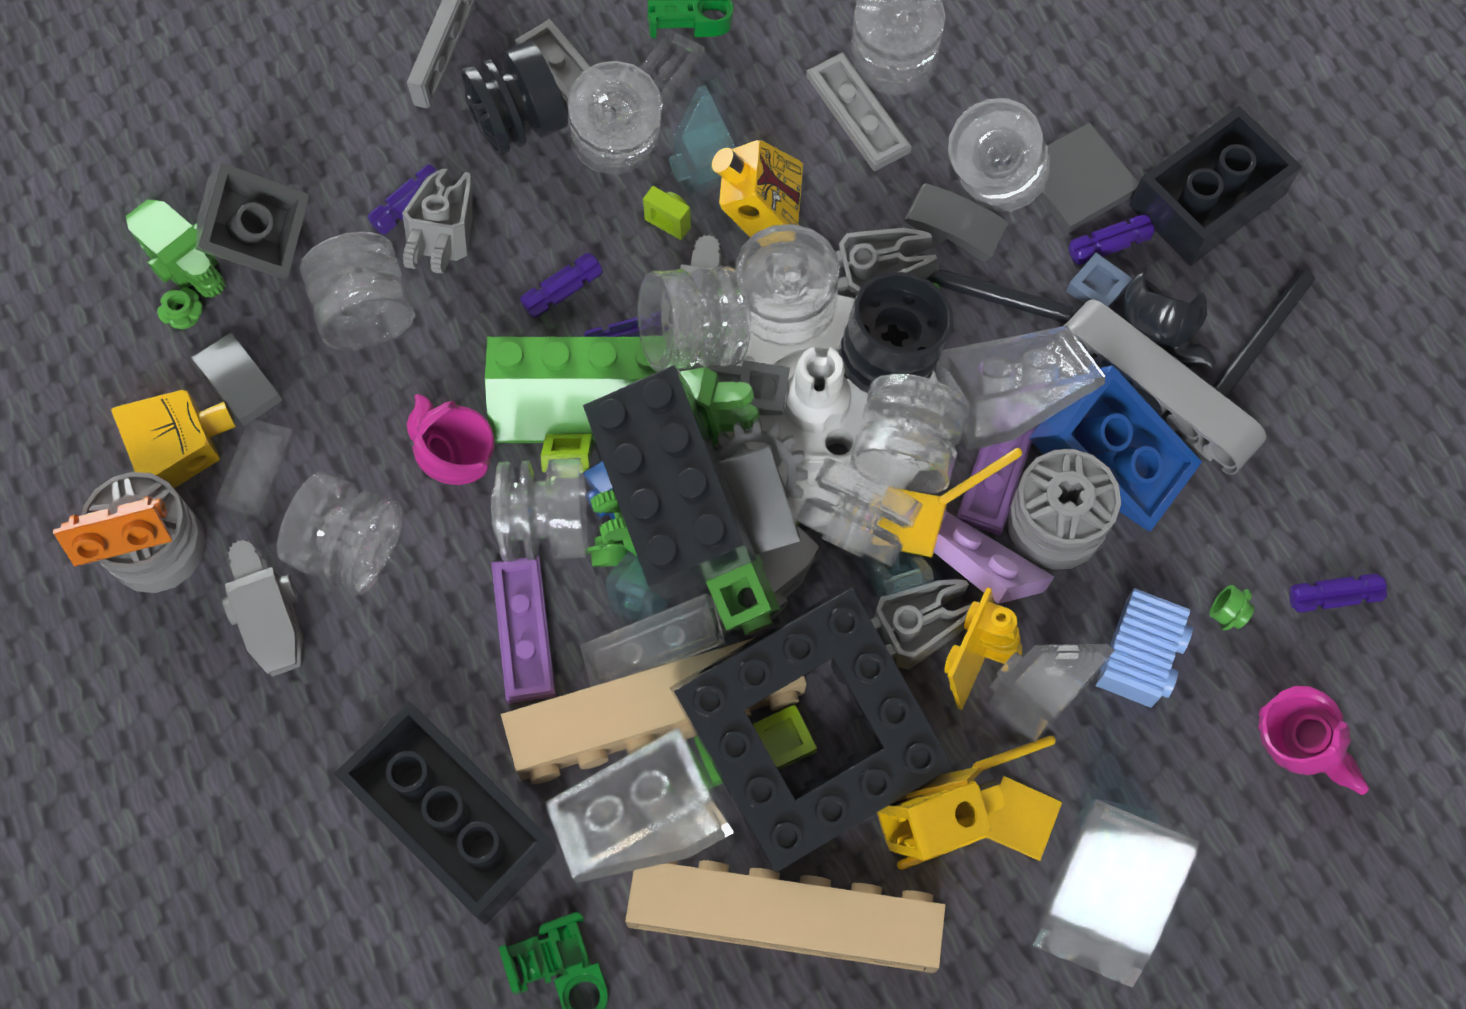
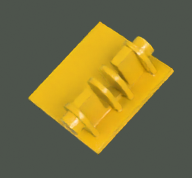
(991, 635)

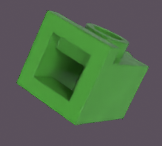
(728, 597)

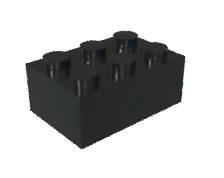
(1215, 185)

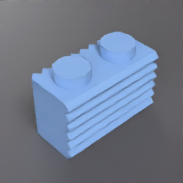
(1145, 648)

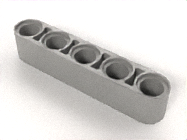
(1176, 393)

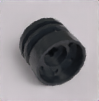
(515, 97)
(895, 329)

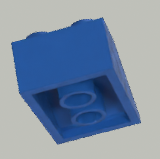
(1130, 440)

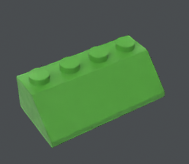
(544, 381)

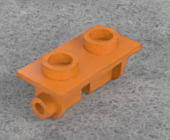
(108, 535)

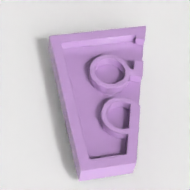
(988, 562)

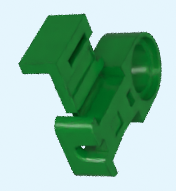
(689, 15)
(558, 954)

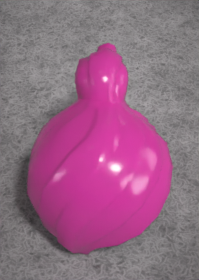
(450, 441)
(1321, 734)

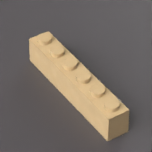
(612, 718)
(788, 914)

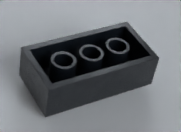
(668, 483)
(447, 812)

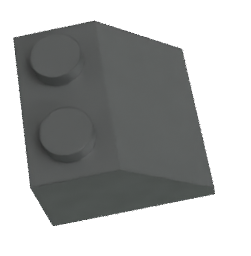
(250, 220)

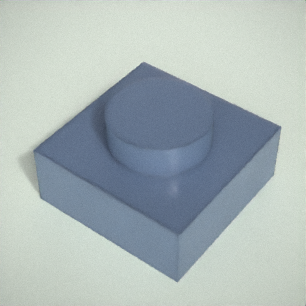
(1099, 282)

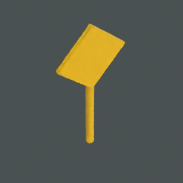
(924, 534)
(965, 776)
(1020, 825)

